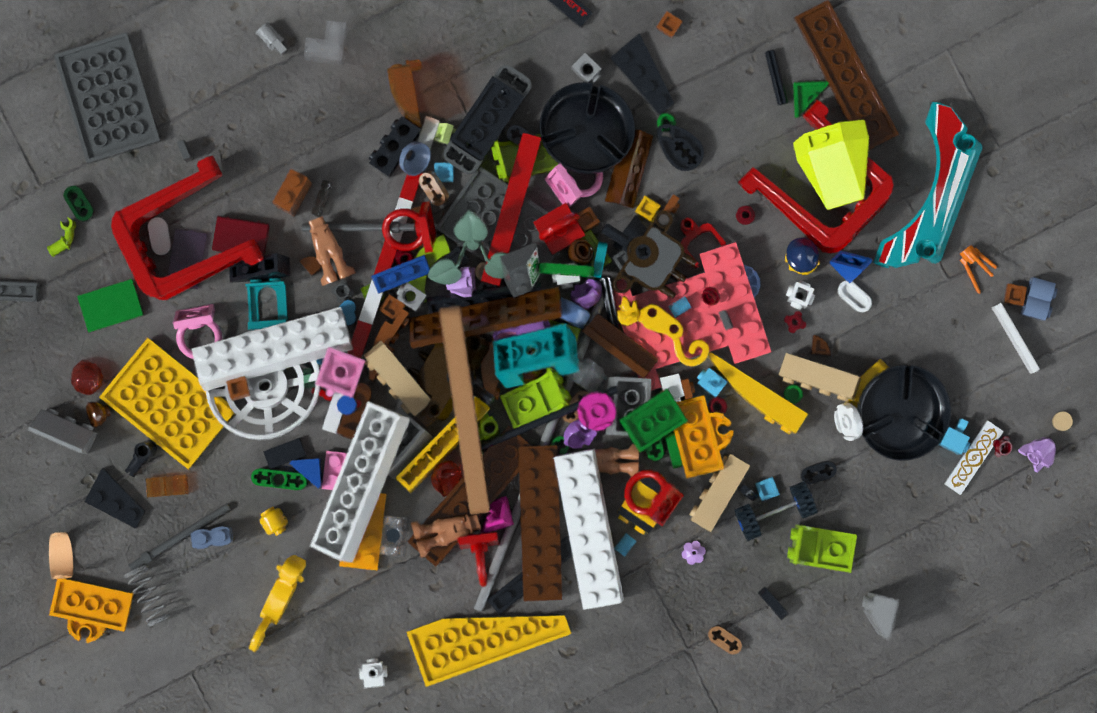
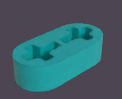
(600, 258)

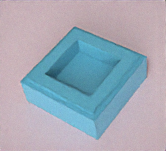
(444, 171)
(767, 489)

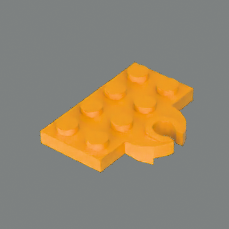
(699, 438)
(369, 548)
(90, 607)

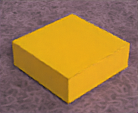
(647, 208)

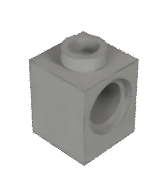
(584, 61)
(419, 300)

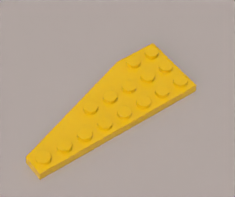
(465, 644)

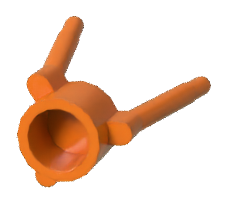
(971, 255)

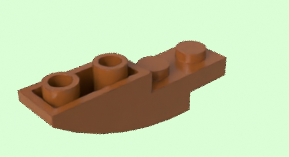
(389, 334)
(488, 372)

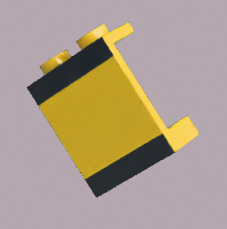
(642, 494)

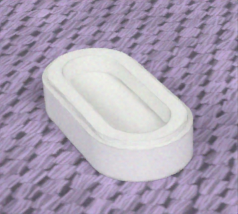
(159, 236)
(855, 296)

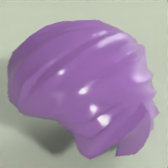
(587, 293)
(577, 435)

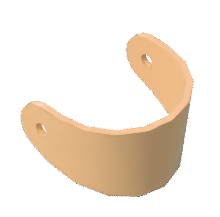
(60, 556)

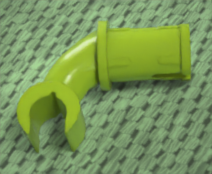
(65, 241)

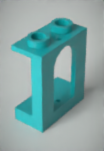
(253, 289)

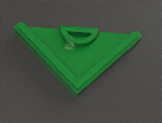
(805, 94)

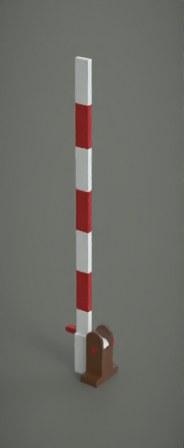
(362, 392)

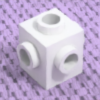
(807, 292)
(373, 680)

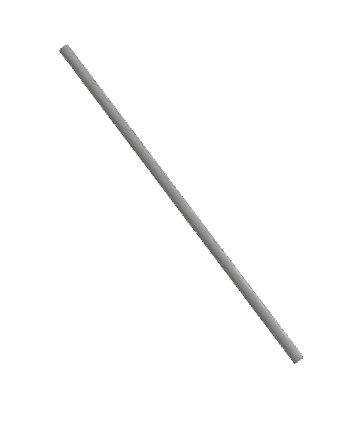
(516, 513)

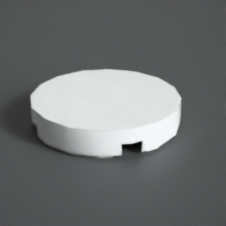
(848, 421)

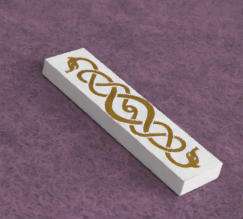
(973, 457)

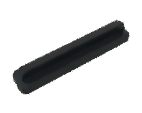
(776, 77)
(610, 302)

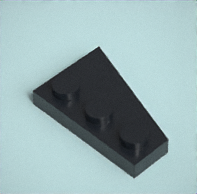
(114, 500)

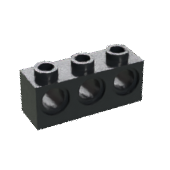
(394, 136)

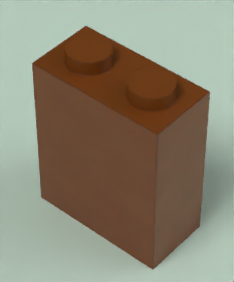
(292, 192)

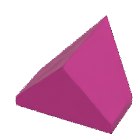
(498, 517)

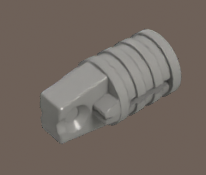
(271, 38)

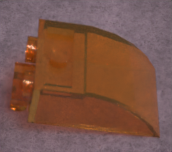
(404, 91)

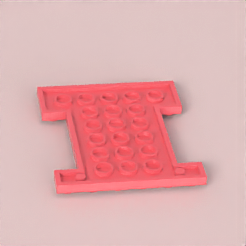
(728, 276)

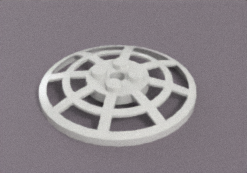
(266, 401)

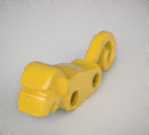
(660, 323)
(279, 597)

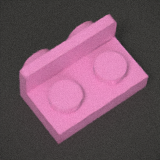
(332, 468)

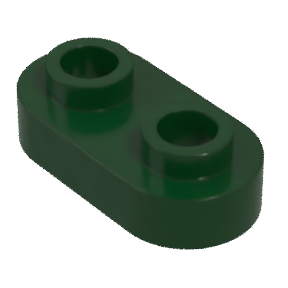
(78, 204)

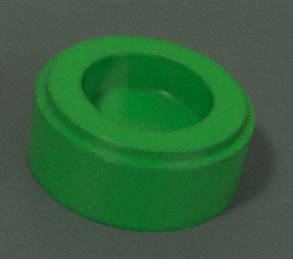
(793, 394)

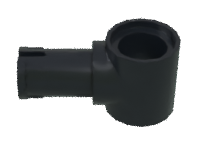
(140, 458)

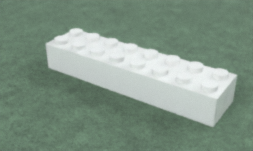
(271, 348)
(360, 482)
(589, 529)

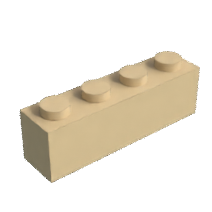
(820, 377)
(397, 378)
(719, 493)

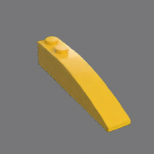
(760, 397)
(435, 452)

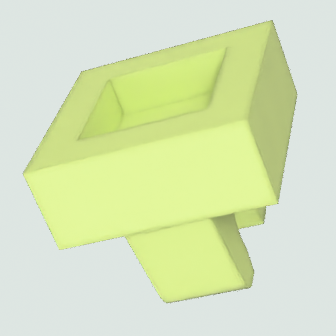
(444, 133)

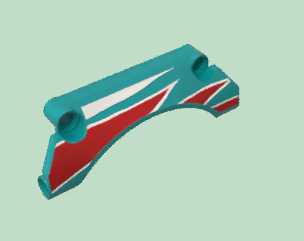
(937, 217)

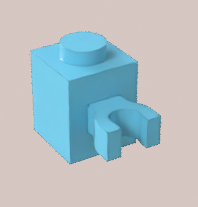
(711, 382)
(954, 439)

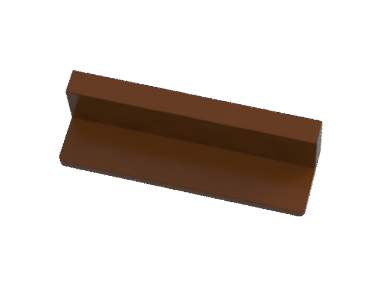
(629, 171)
(620, 345)

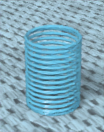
(676, 303)
(625, 544)

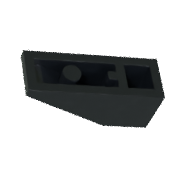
(270, 267)

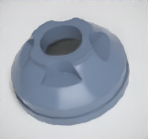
(418, 161)

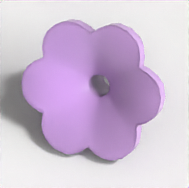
(689, 548)

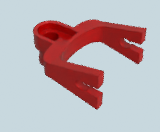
(694, 231)

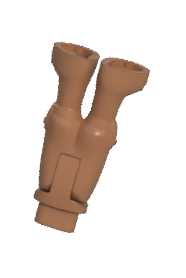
(327, 248)
(607, 460)
(447, 530)

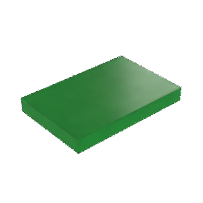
(110, 305)
(653, 420)

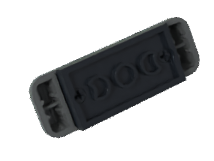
(487, 119)

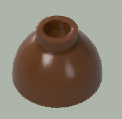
(581, 252)
(97, 413)

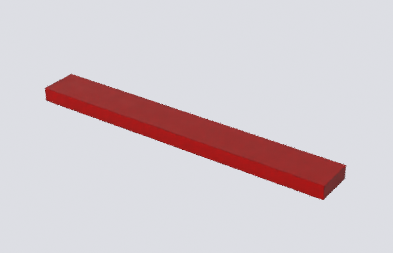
(513, 199)

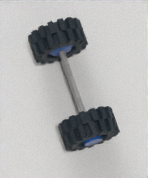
(803, 501)

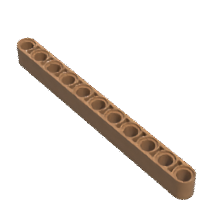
(465, 410)

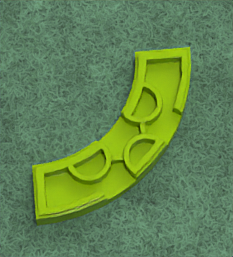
(440, 249)

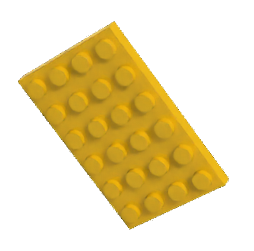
(166, 403)

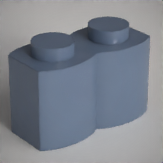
(1038, 299)
(206, 538)

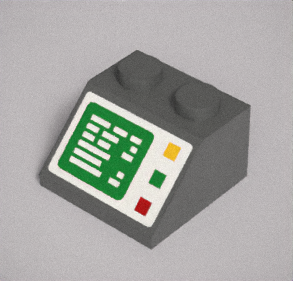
(521, 269)

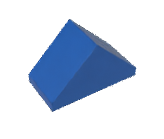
(850, 265)
(309, 469)

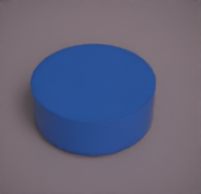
(346, 405)

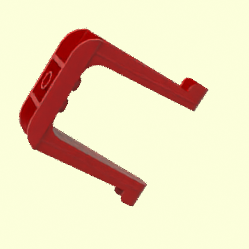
(126, 228)
(825, 238)

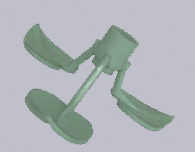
(472, 231)

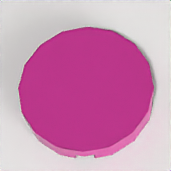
(596, 411)

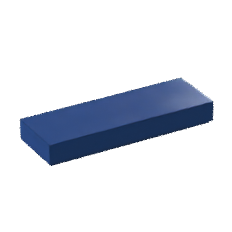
(401, 274)

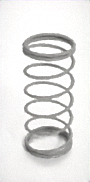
(154, 621)

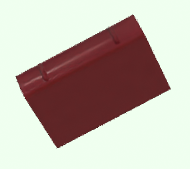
(233, 232)

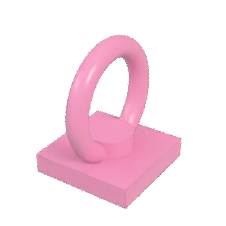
(566, 188)
(193, 319)
(339, 373)

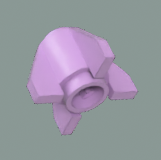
(465, 285)
(1040, 452)

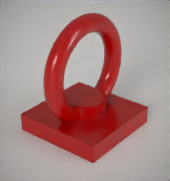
(424, 228)
(559, 228)
(662, 503)
(479, 545)

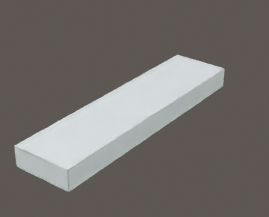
(1015, 338)

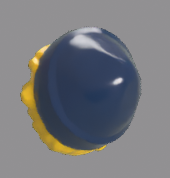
(802, 256)

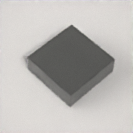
(185, 151)
(725, 320)

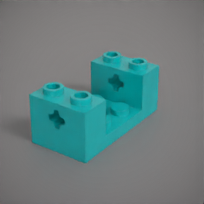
(553, 347)

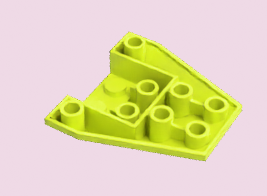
(835, 161)

